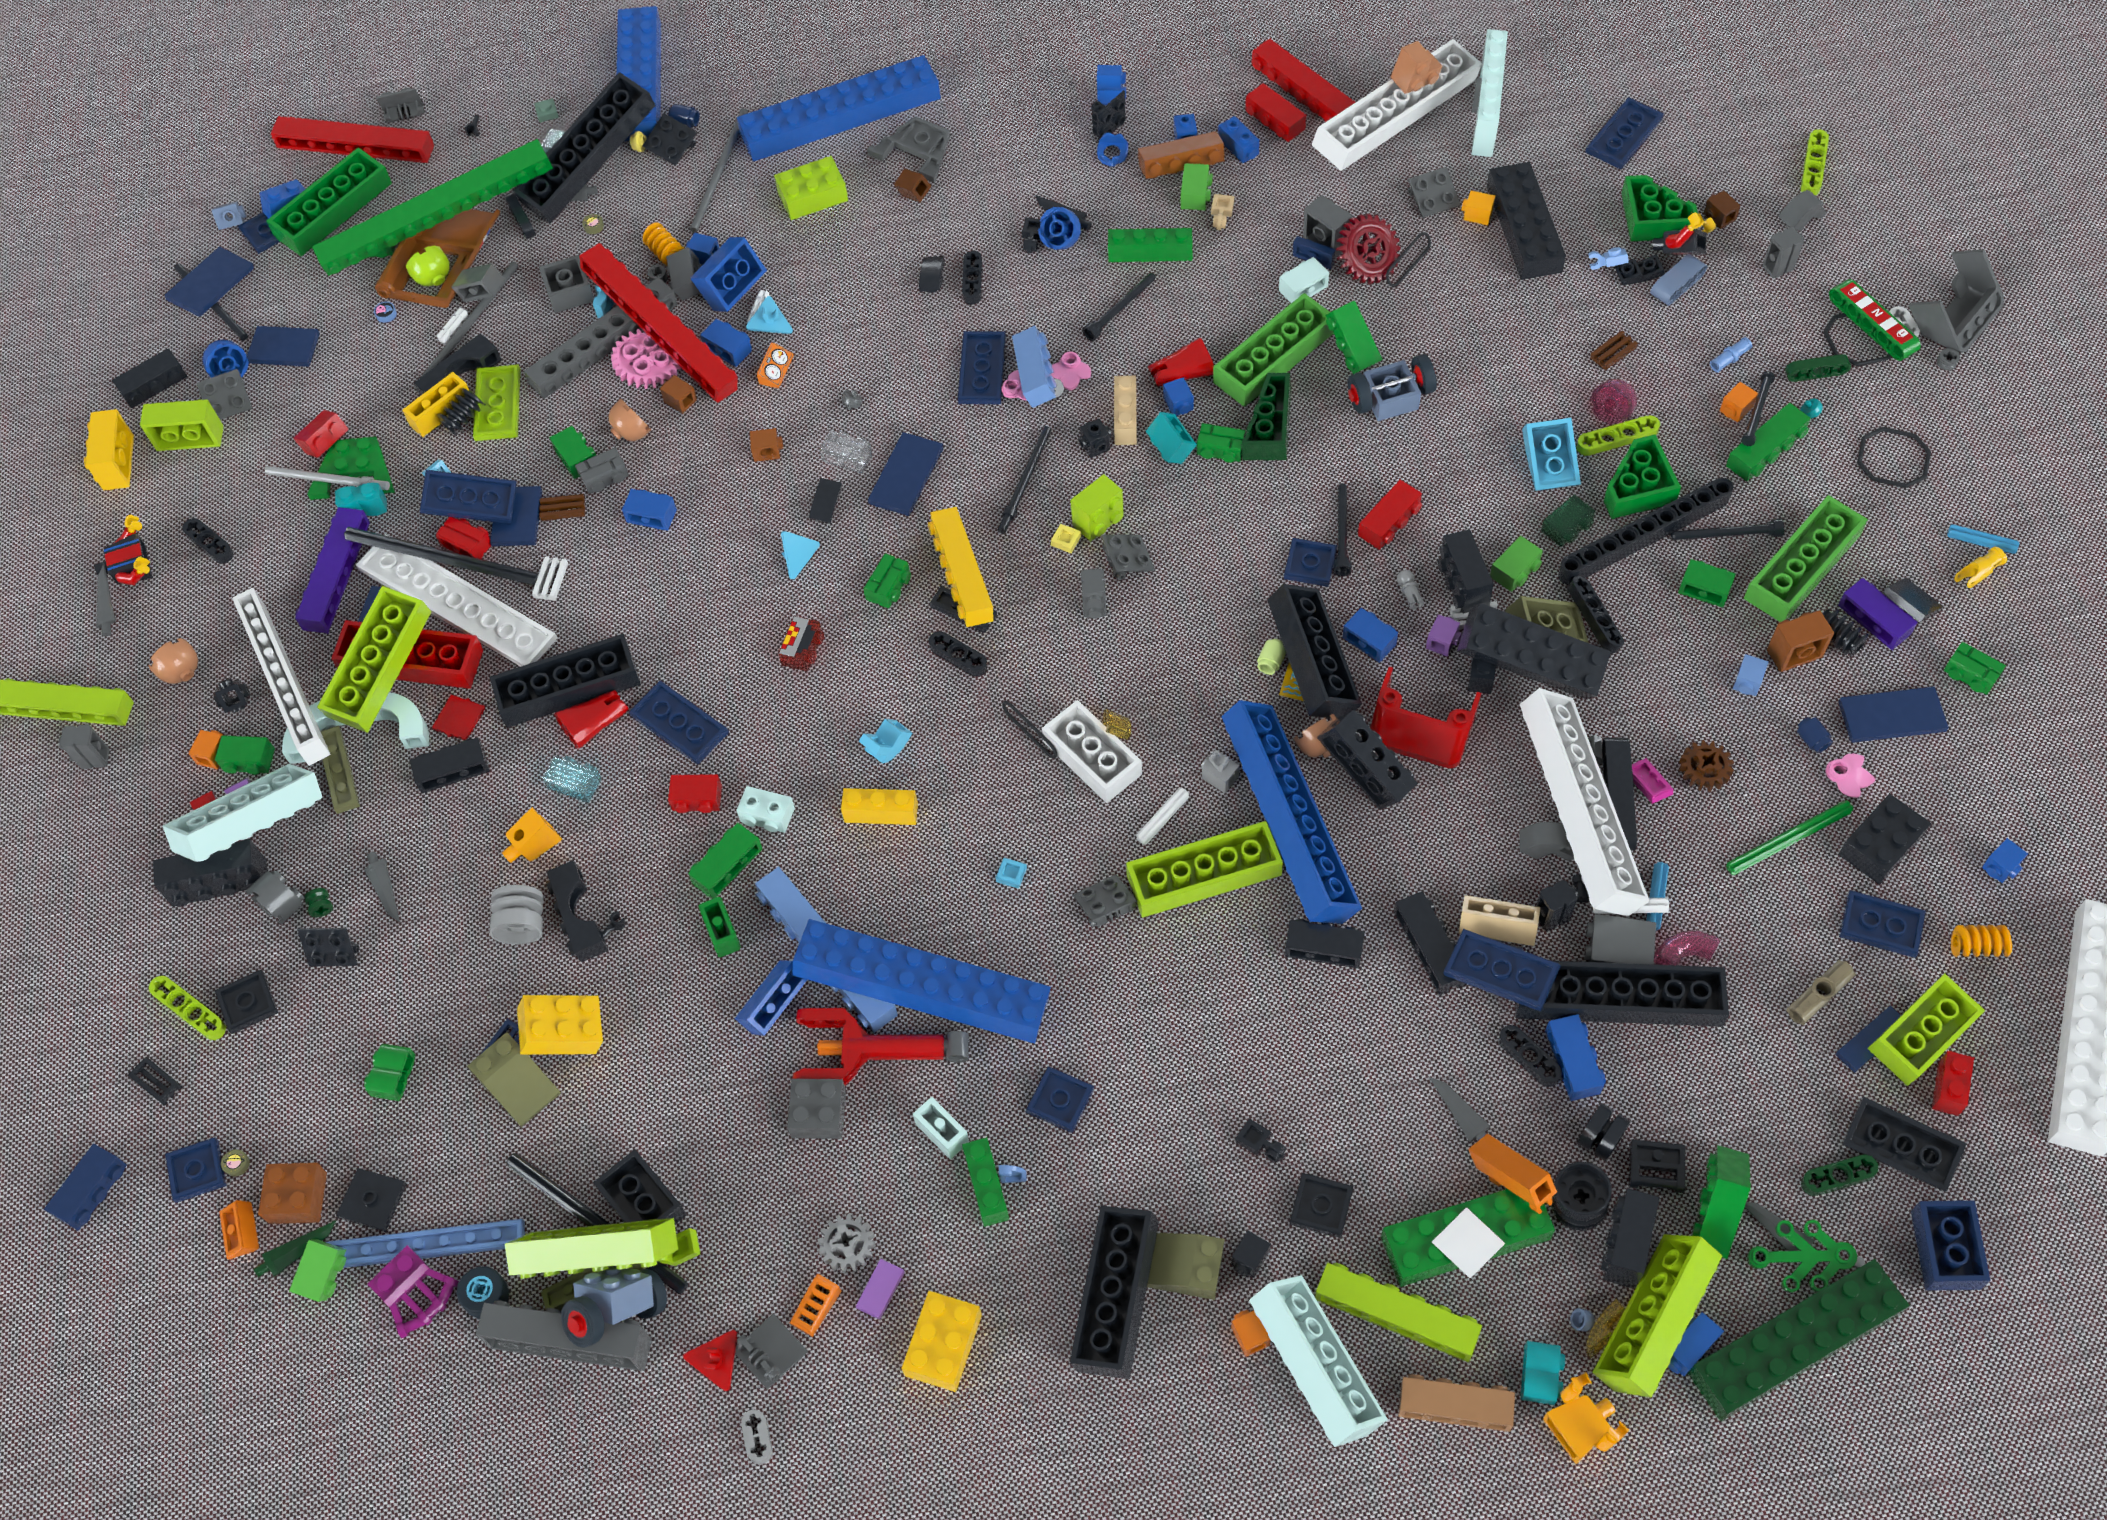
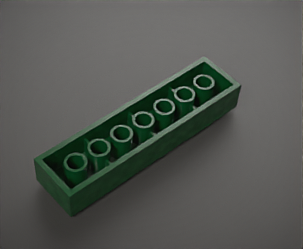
(1798, 1339)

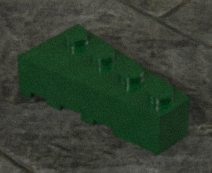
(1269, 426)

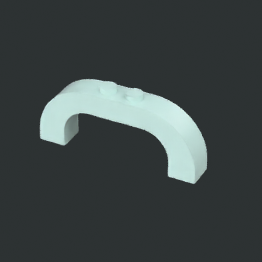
(412, 727)

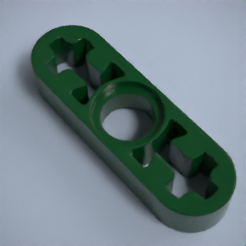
(1807, 368)
(1831, 1183)

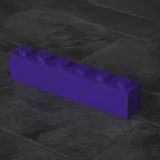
(331, 572)

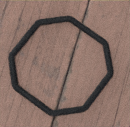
(1835, 352)
(1890, 482)

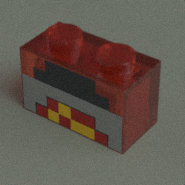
(801, 643)

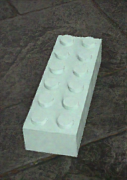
(242, 812)
(1318, 1360)

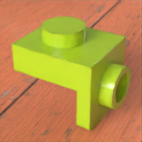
(687, 1248)

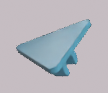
(769, 319)
(797, 552)

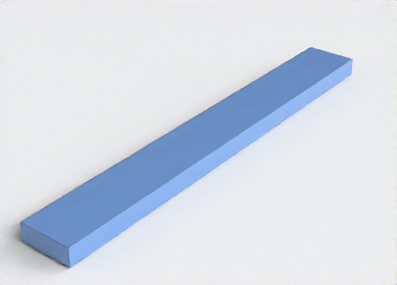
(431, 1242)

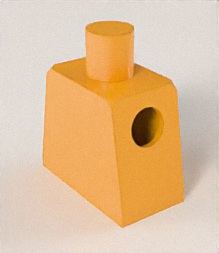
(530, 837)

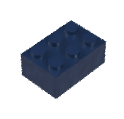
(1950, 1245)

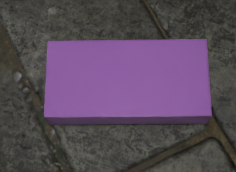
(880, 1289)

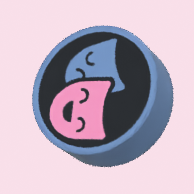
(385, 312)

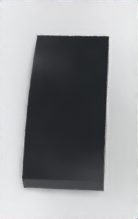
(1640, 271)
(931, 274)
(825, 500)

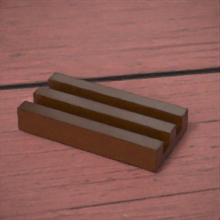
(1623, 340)
(562, 504)

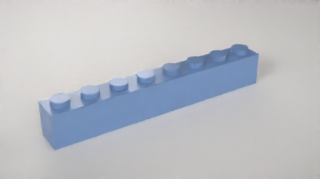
(794, 912)

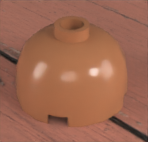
(627, 422)
(174, 662)
(1309, 743)

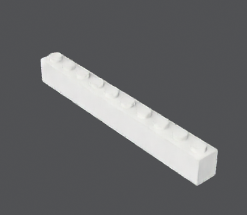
(281, 677)

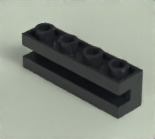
(1427, 938)

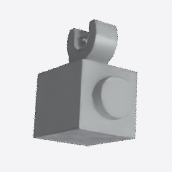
(1220, 771)

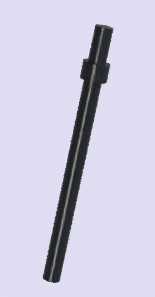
(218, 309)
(1010, 511)

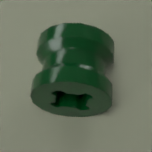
(318, 902)

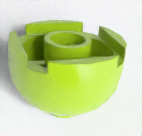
(429, 267)

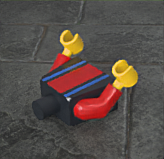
(1687, 240)
(128, 556)

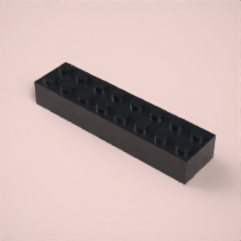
(586, 146)
(1635, 994)

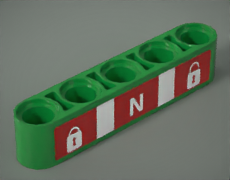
(1874, 320)

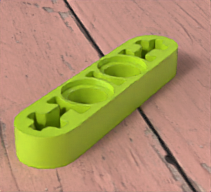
(1813, 162)
(1617, 434)
(188, 1006)

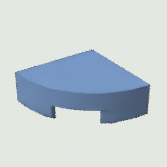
(1012, 1174)

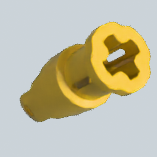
(1982, 567)

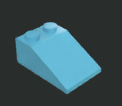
(1551, 454)

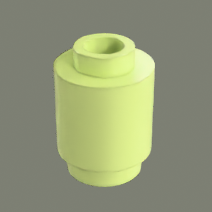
(1271, 656)

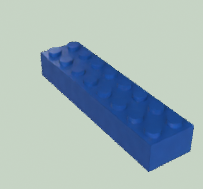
(641, 56)

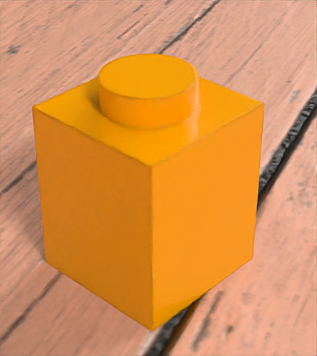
(1478, 207)

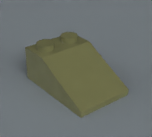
(1553, 614)
(513, 1079)
(1186, 1264)

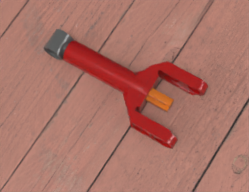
(859, 1046)

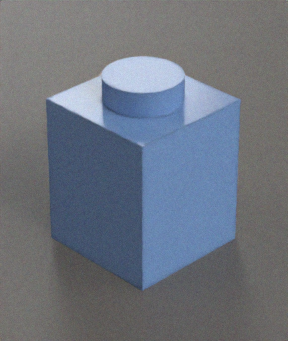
(1750, 675)

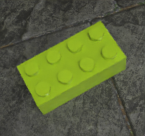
(1926, 1029)

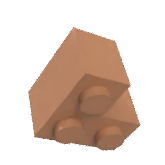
(1415, 68)

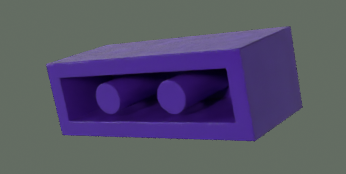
(1877, 613)

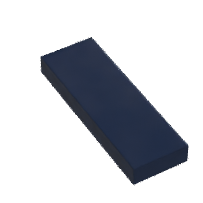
(1855, 1051)

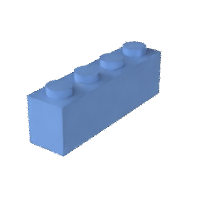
(1034, 366)

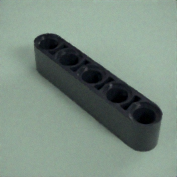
(1619, 783)

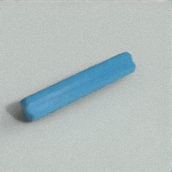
(1982, 538)
(1658, 890)

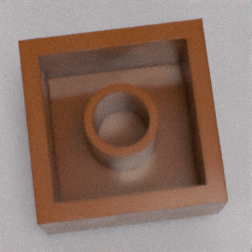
(1800, 640)
(292, 1193)

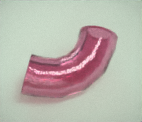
(1686, 944)

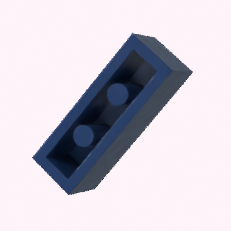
(85, 1187)

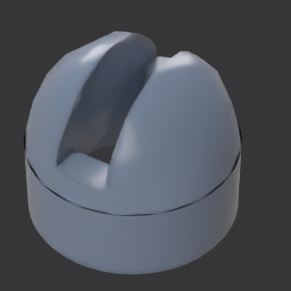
(1582, 1320)

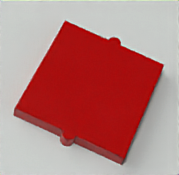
(458, 717)

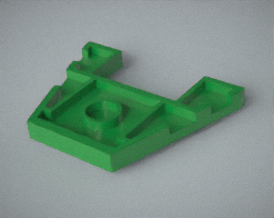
(354, 459)

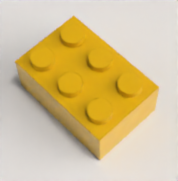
(109, 449)
(559, 1024)
(942, 1341)

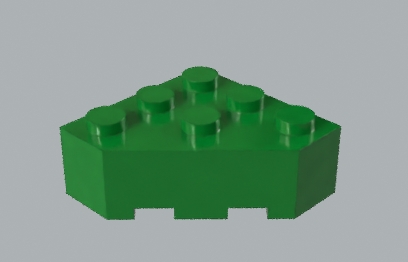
(1653, 208)
(1641, 480)
(1723, 1198)

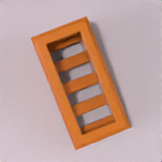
(829, 1300)

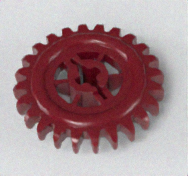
(1355, 252)

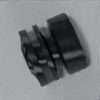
(1584, 1182)

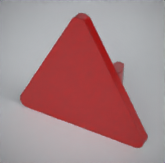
(715, 1359)

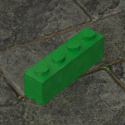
(1150, 245)
(1771, 440)

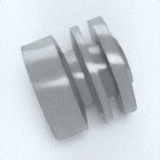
(516, 914)

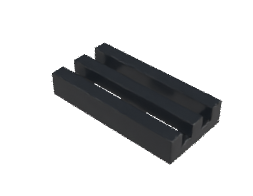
(168, 1092)

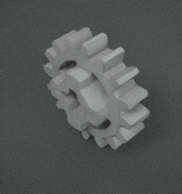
(857, 1239)

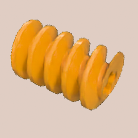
(660, 242)
(1981, 938)

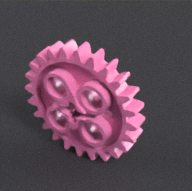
(642, 361)

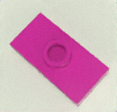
(1650, 781)

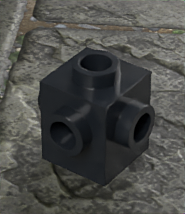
(1095, 438)
(231, 703)

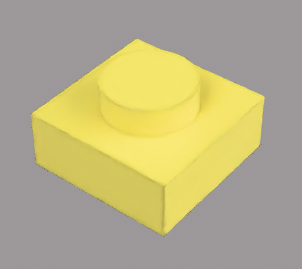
(1065, 538)

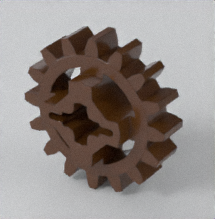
(1705, 773)

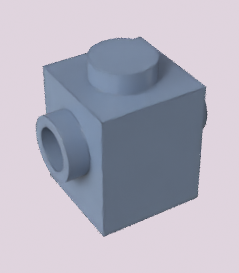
(223, 220)

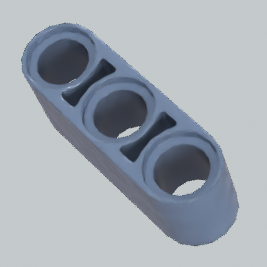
(1678, 279)

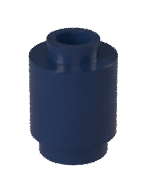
(685, 115)
(1814, 734)

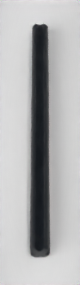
(441, 556)
(583, 1212)

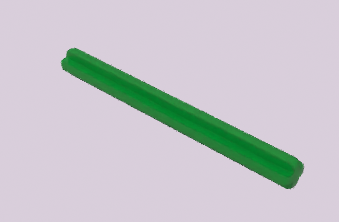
(1789, 837)

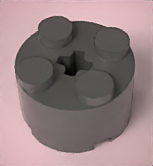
(275, 897)

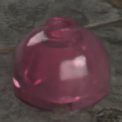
(1614, 401)

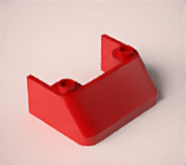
(1421, 735)

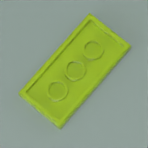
(500, 392)

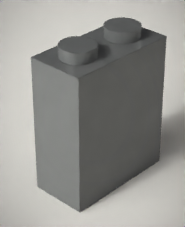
(1620, 940)

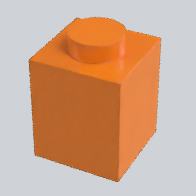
(1738, 402)
(205, 748)
(1250, 1332)

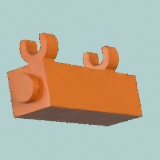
(1513, 1171)

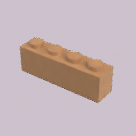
(1456, 1403)

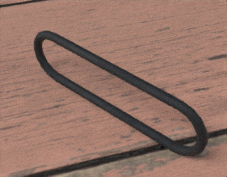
(1413, 265)
(1032, 726)

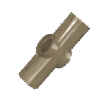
(1811, 1001)

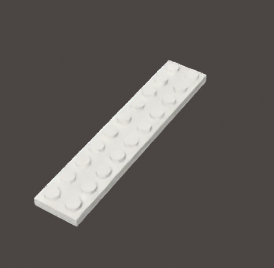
(460, 604)

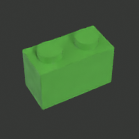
(1195, 186)
(1516, 564)
(318, 1270)

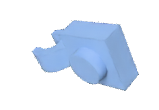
(1613, 257)

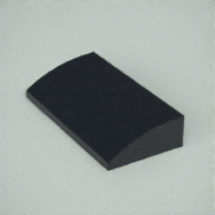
(1904, 1144)

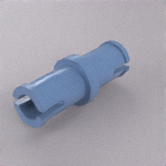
(1731, 354)

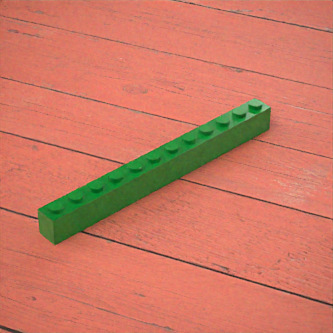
(432, 207)

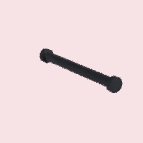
(1749, 437)

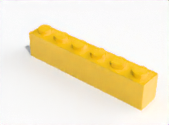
(961, 567)

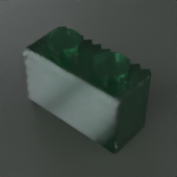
(1568, 520)

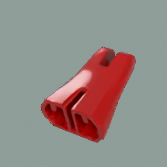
(1187, 362)
(589, 718)

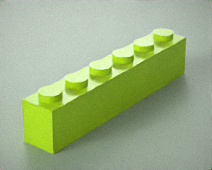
(64, 702)
(1398, 1312)

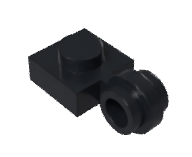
(1030, 234)
(1255, 1138)

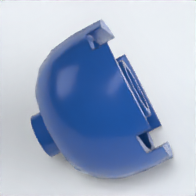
(1059, 228)
(224, 357)

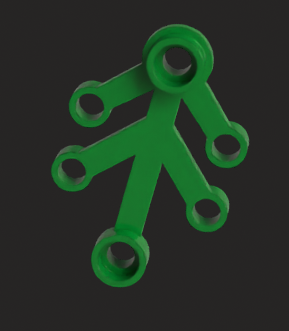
(1807, 1255)

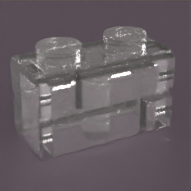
(846, 451)

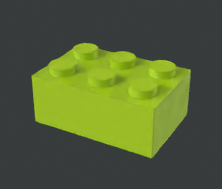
(811, 187)
(181, 425)

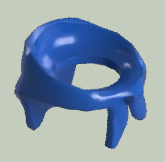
(1108, 140)

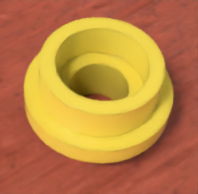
(637, 140)

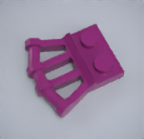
(400, 1278)

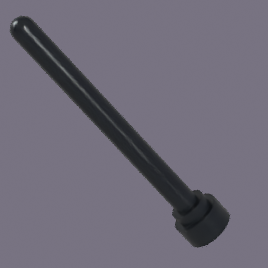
(1093, 329)
(1773, 528)
(1342, 565)

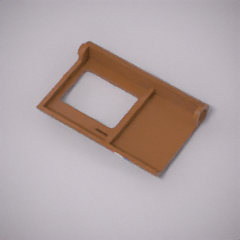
(456, 236)

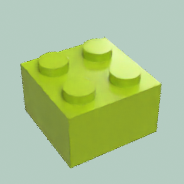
(1097, 507)

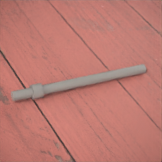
(323, 477)

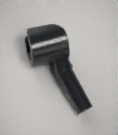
(473, 127)
(614, 925)

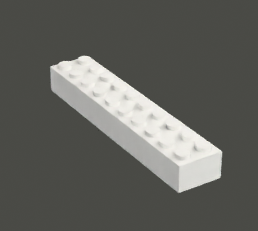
(1390, 110)
(1583, 803)
(2081, 1072)

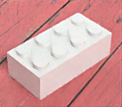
(1091, 752)

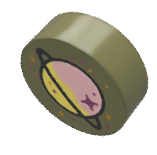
(593, 224)
(235, 1163)

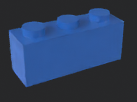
(770, 999)
(1575, 1057)

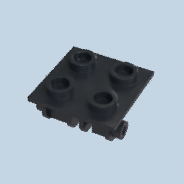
(1109, 117)
(670, 139)
(328, 946)

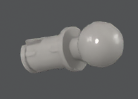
(1410, 588)

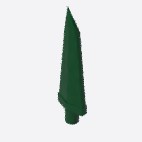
(284, 1255)

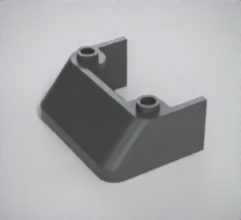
(1972, 309)

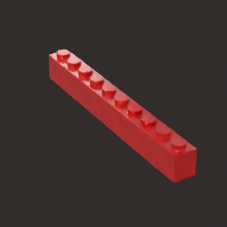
(659, 322)

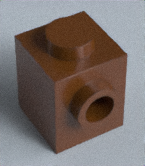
(912, 185)
(1722, 209)

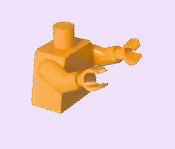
(1581, 1424)

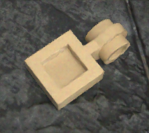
(1221, 209)

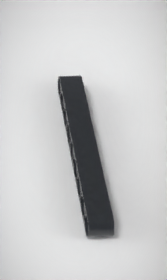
(1646, 530)

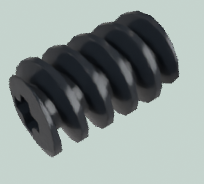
(460, 411)
(1843, 634)

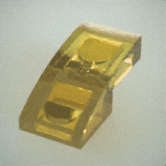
(1117, 724)
(1600, 1331)

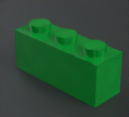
(1353, 337)
(725, 860)
(985, 1182)

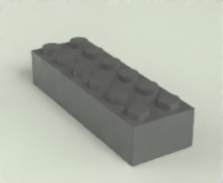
(542, 1334)

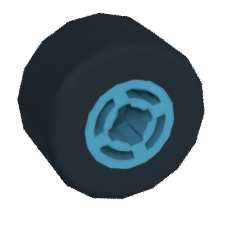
(474, 1280)

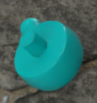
(1812, 408)

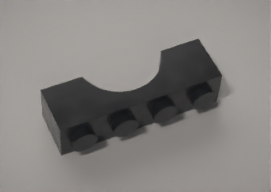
(475, 354)
(568, 886)

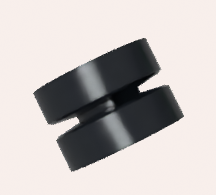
(1603, 1132)

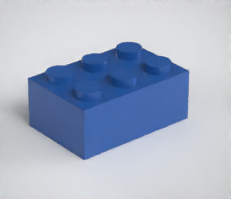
(728, 274)

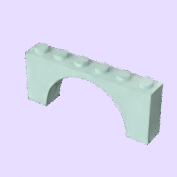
(1490, 93)

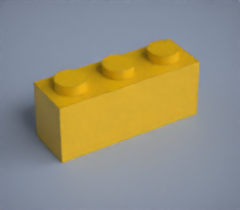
(424, 411)
(879, 806)

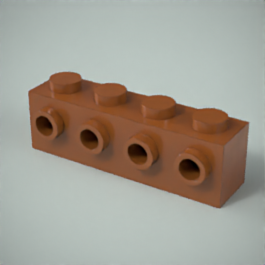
(1171, 155)

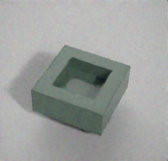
(546, 110)

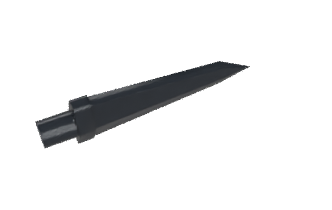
(1048, 204)

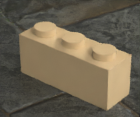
(1125, 410)
(1500, 920)

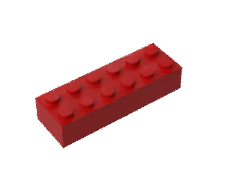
(434, 659)

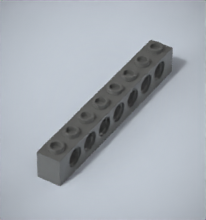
(589, 345)

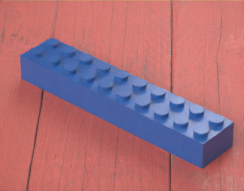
(838, 108)
(1291, 813)
(921, 981)

